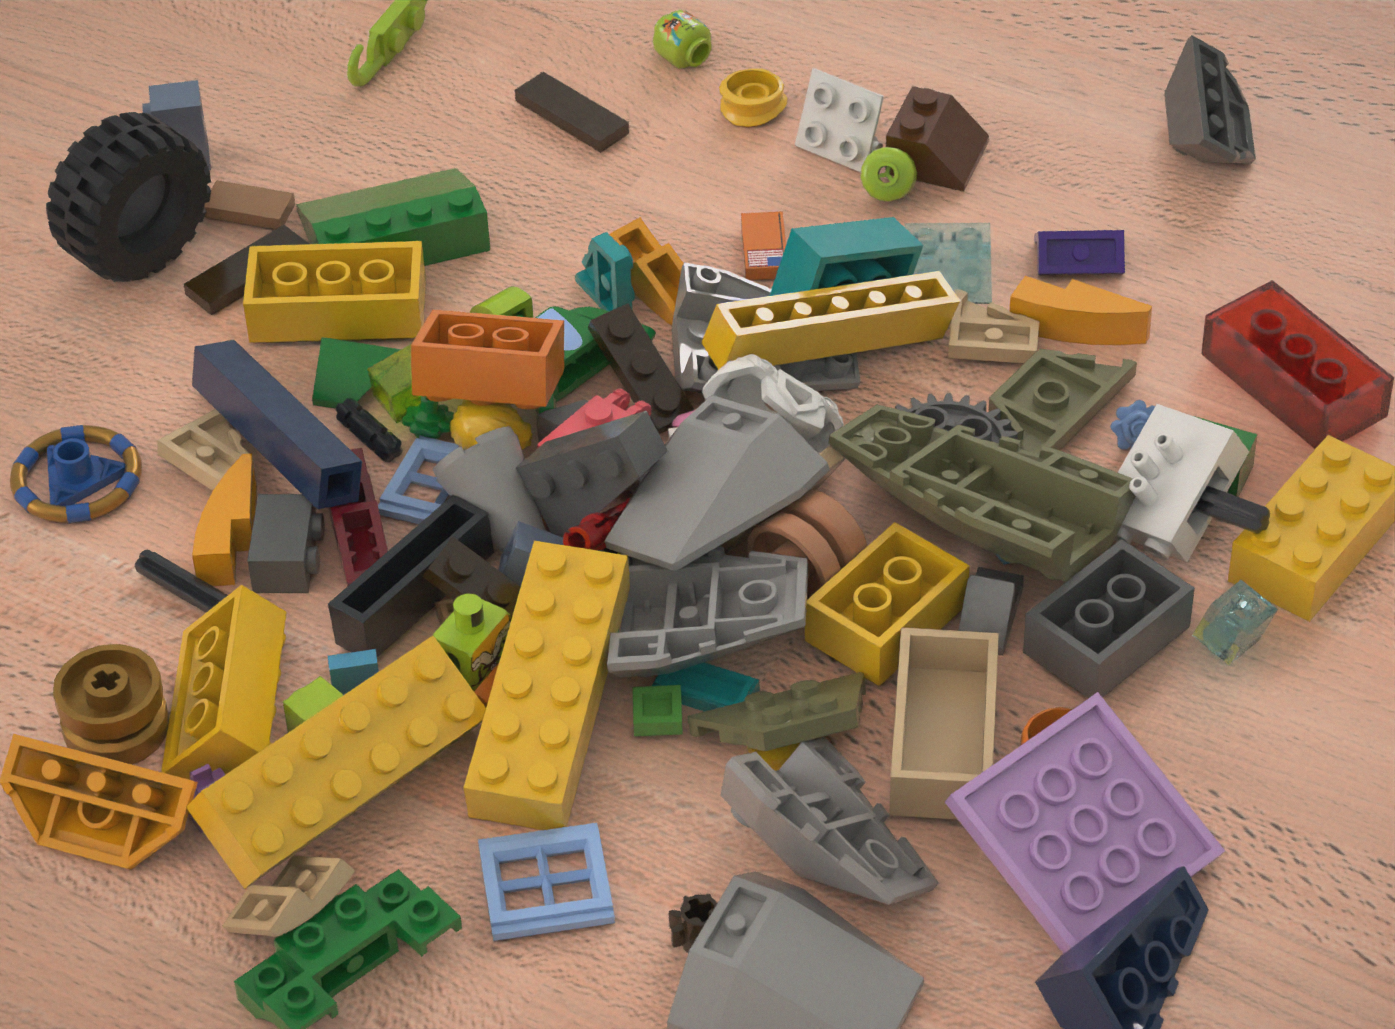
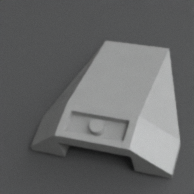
(696, 299)
(717, 479)
(788, 963)

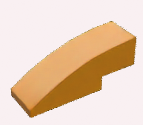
(654, 269)
(1082, 313)
(226, 524)

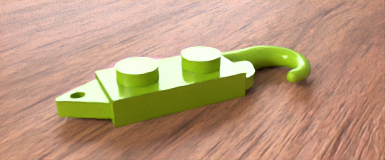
(386, 39)

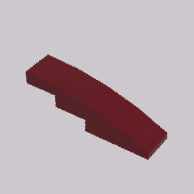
(359, 528)

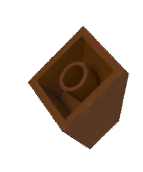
(938, 138)

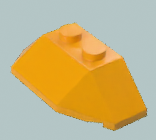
(94, 802)

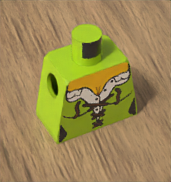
(474, 637)

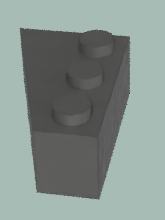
(589, 468)

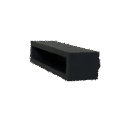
(393, 591)

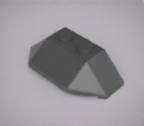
(1207, 108)

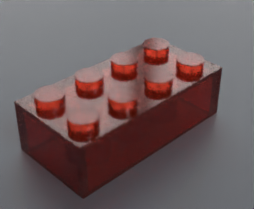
(1296, 365)

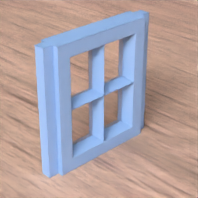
(406, 508)
(551, 916)

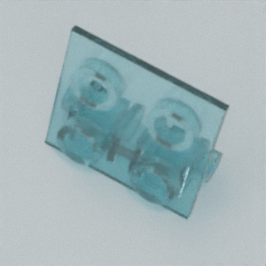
(959, 254)

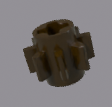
(690, 919)

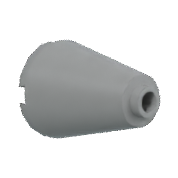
(491, 482)

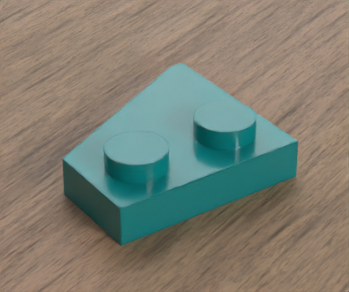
(607, 273)

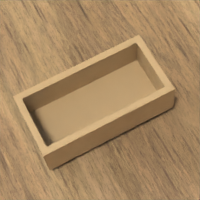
(941, 718)

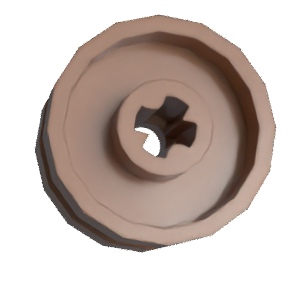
(811, 529)

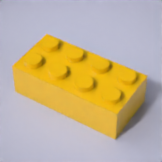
(334, 291)
(1317, 528)

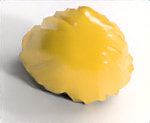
(474, 420)

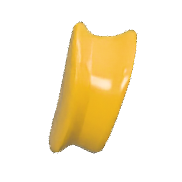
(752, 97)

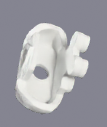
(757, 382)

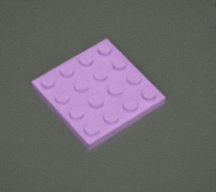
(1081, 822)

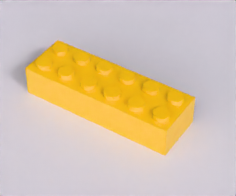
(547, 687)
(337, 761)

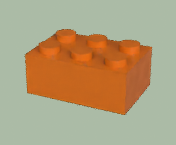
(487, 358)

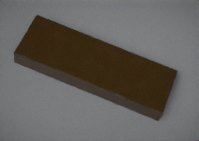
(572, 111)
(227, 279)

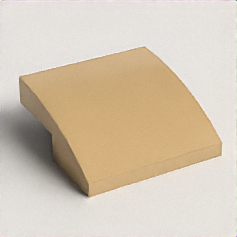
(294, 898)

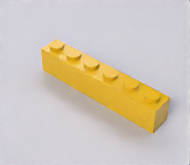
(832, 320)

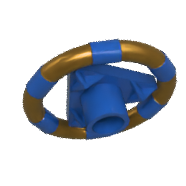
(76, 473)

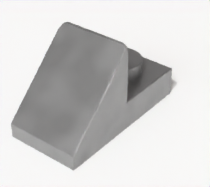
(991, 603)

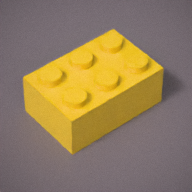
(885, 588)

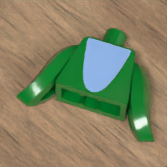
(581, 352)

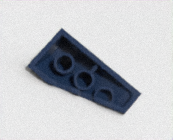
(1129, 962)

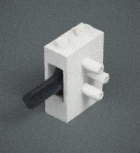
(1182, 482)

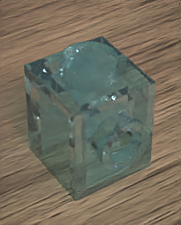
(1235, 622)

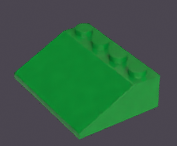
(430, 208)

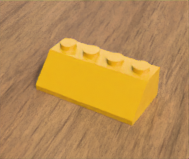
(225, 685)

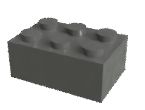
(1108, 620)

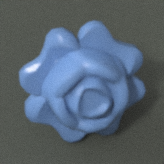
(1130, 423)

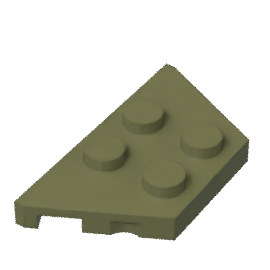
(1057, 396)
(786, 717)

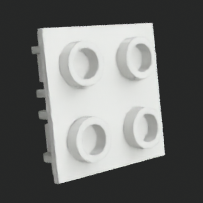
(839, 120)

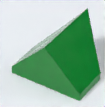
(344, 371)

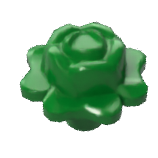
(428, 419)

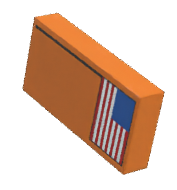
(762, 243)

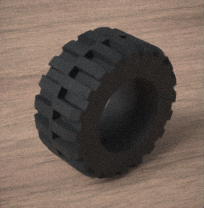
(128, 196)

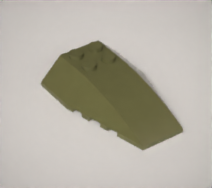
(1008, 500)

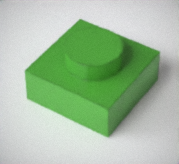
(657, 710)

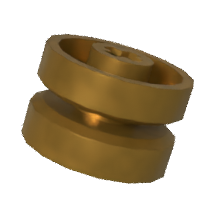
(112, 703)

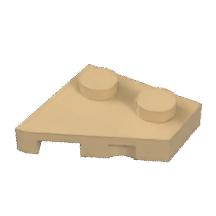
(991, 333)
(203, 448)

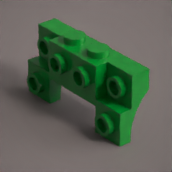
(340, 947)

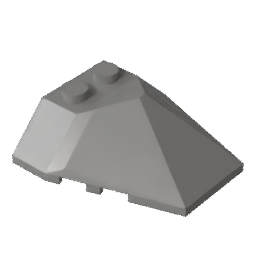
(706, 610)
(824, 823)

